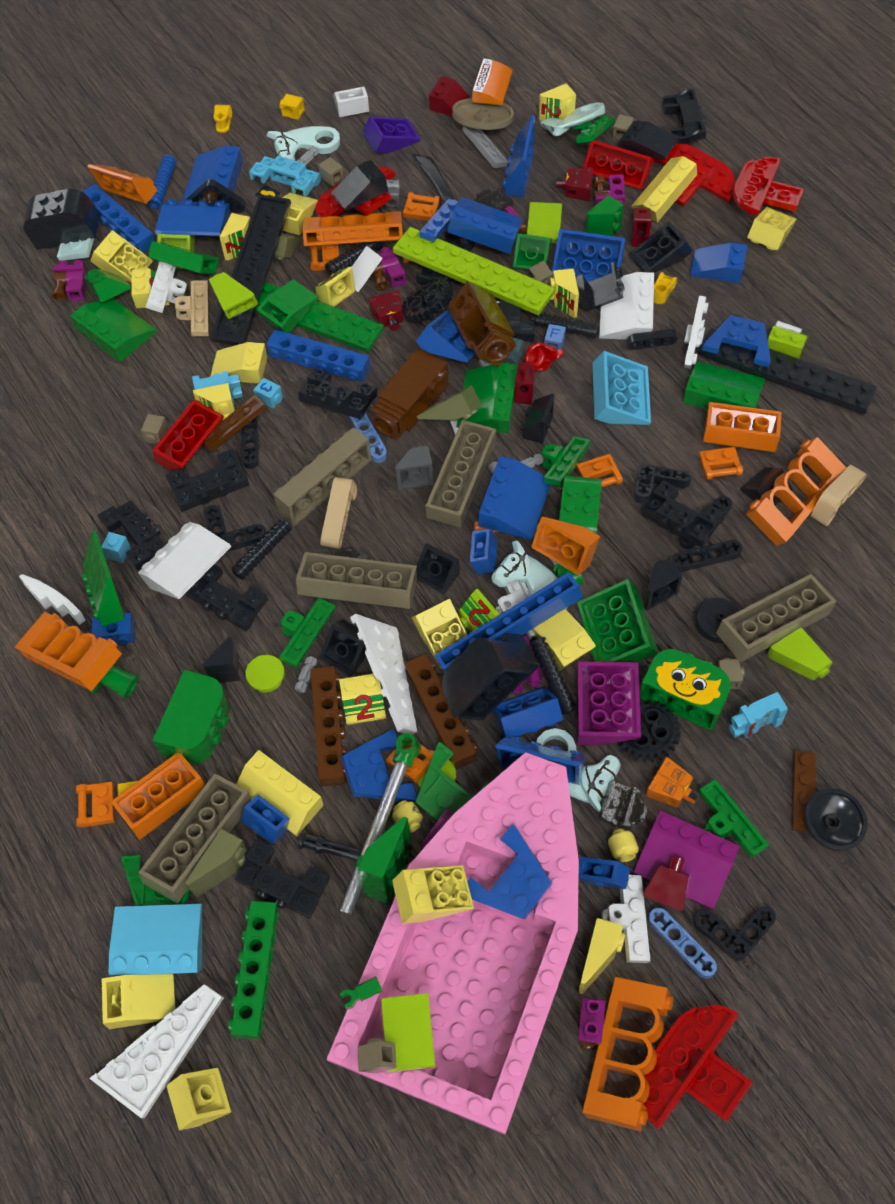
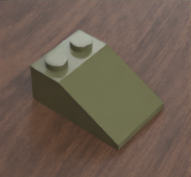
(454, 407)
(218, 863)

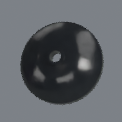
(845, 814)

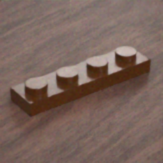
(235, 422)
(803, 786)

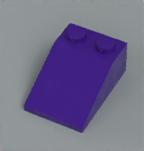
(389, 134)

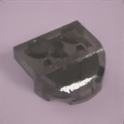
(494, 199)
(622, 806)

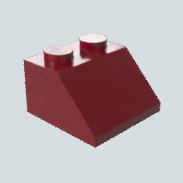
(445, 95)

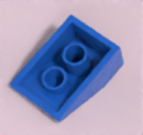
(720, 262)

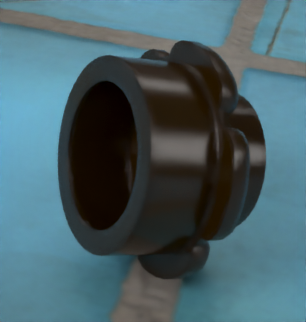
(210, 196)

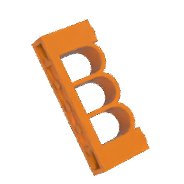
(352, 228)
(765, 513)
(68, 651)
(613, 1109)

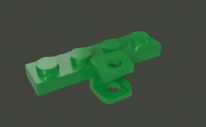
(590, 132)
(563, 460)
(304, 631)
(731, 820)

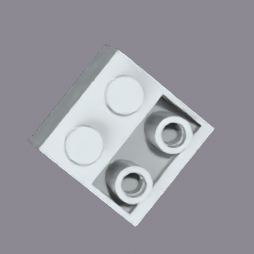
(351, 101)

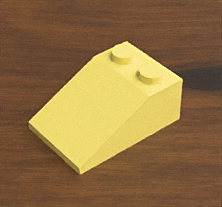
(771, 228)
(244, 359)
(565, 638)
(605, 942)

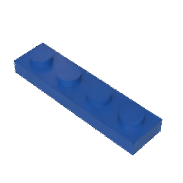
(439, 221)

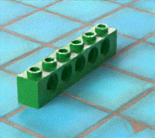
(252, 1027)

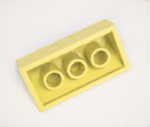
(667, 187)
(281, 790)

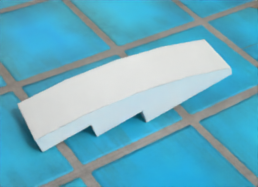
(48, 596)

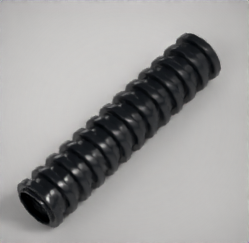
(349, 257)
(571, 325)
(261, 548)
(552, 674)

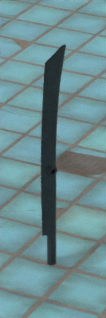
(439, 183)

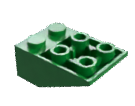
(287, 306)

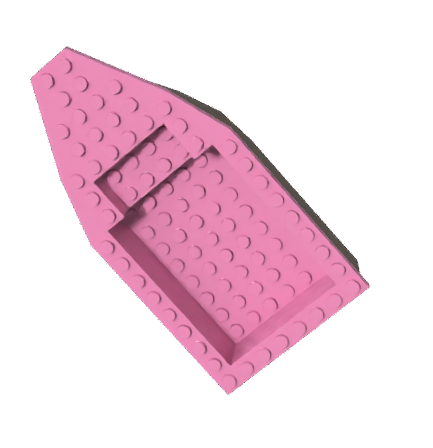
(482, 967)

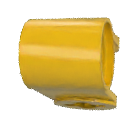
(223, 117)
(663, 288)

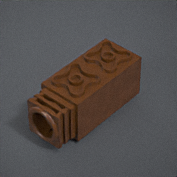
(482, 323)
(409, 393)

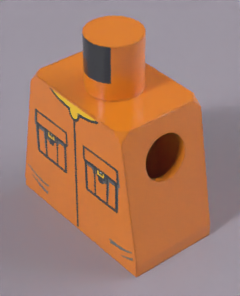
(672, 785)

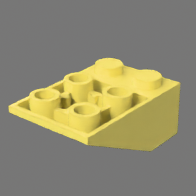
(300, 208)
(119, 257)
(439, 627)
(431, 893)
(137, 999)

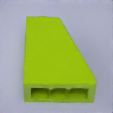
(232, 295)
(801, 655)

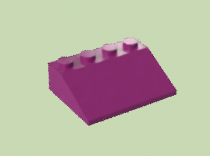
(607, 702)
(705, 856)

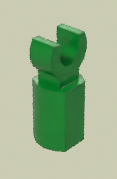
(362, 992)

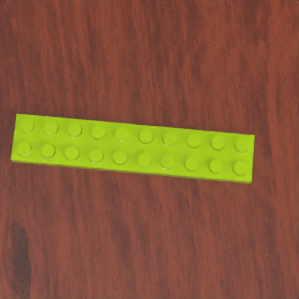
(467, 266)

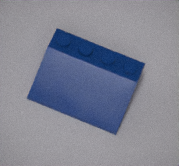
(520, 161)
(219, 165)
(192, 217)
(485, 225)
(588, 253)
(445, 339)
(513, 499)
(512, 748)

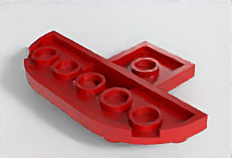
(711, 174)
(757, 187)
(329, 206)
(690, 1067)

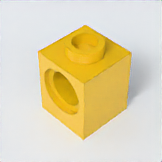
(292, 106)

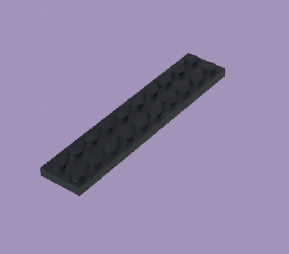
(253, 264)
(798, 375)

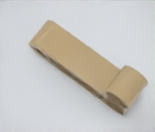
(837, 494)
(341, 495)

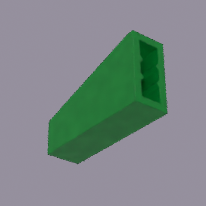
(183, 257)

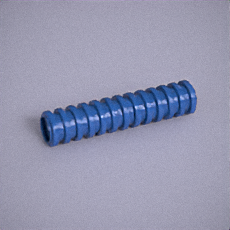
(162, 180)

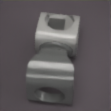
(394, 190)

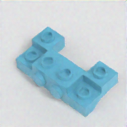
(286, 172)

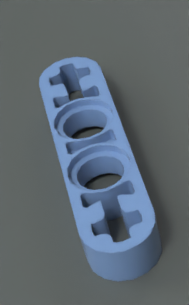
(371, 433)
(679, 945)

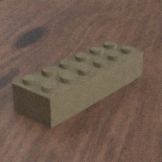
(461, 473)
(315, 480)
(356, 580)
(775, 617)
(215, 807)

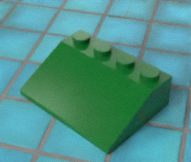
(112, 327)
(723, 386)
(496, 393)
(100, 584)
(618, 624)
(384, 861)

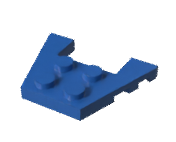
(744, 334)
(368, 772)
(520, 884)

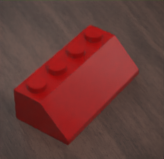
(613, 160)
(186, 436)

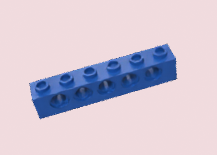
(119, 219)
(318, 355)

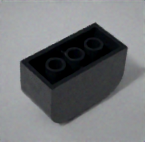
(60, 218)
(483, 677)

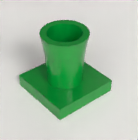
(118, 681)

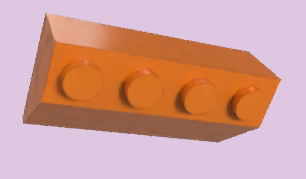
(123, 183)
(742, 427)
(158, 795)

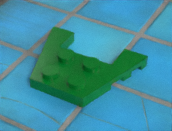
(438, 789)
(141, 893)

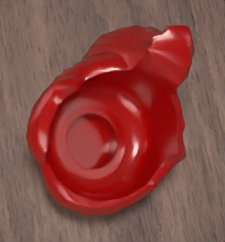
(542, 355)

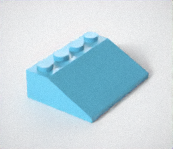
(620, 390)
(156, 940)

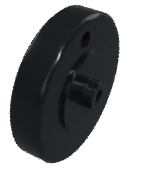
(711, 615)

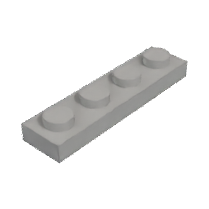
(486, 147)

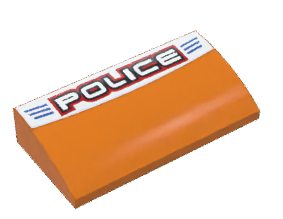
(491, 83)

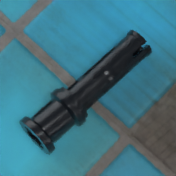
(320, 843)

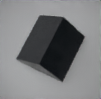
(762, 483)
(437, 568)
(223, 663)

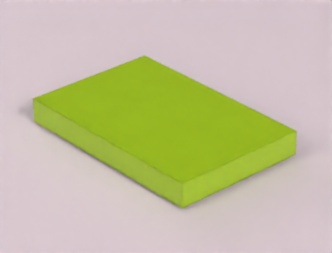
(545, 220)
(409, 1027)

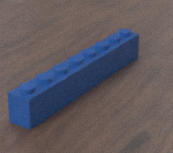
(520, 617)

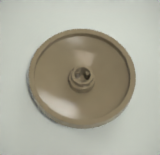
(482, 115)

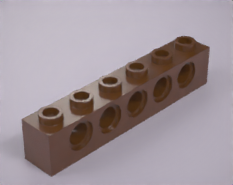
(422, 667)
(323, 678)

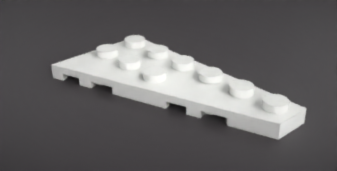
(388, 666)
(150, 1061)

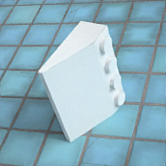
(631, 313)
(183, 560)

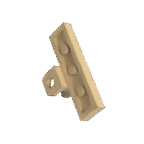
(195, 307)

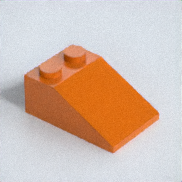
(566, 544)

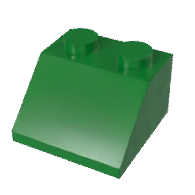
(605, 217)
(531, 250)
(105, 284)

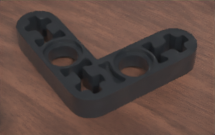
(235, 202)
(675, 477)
(229, 537)
(740, 938)

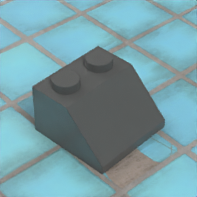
(415, 469)

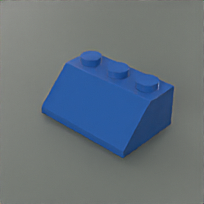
(527, 713)

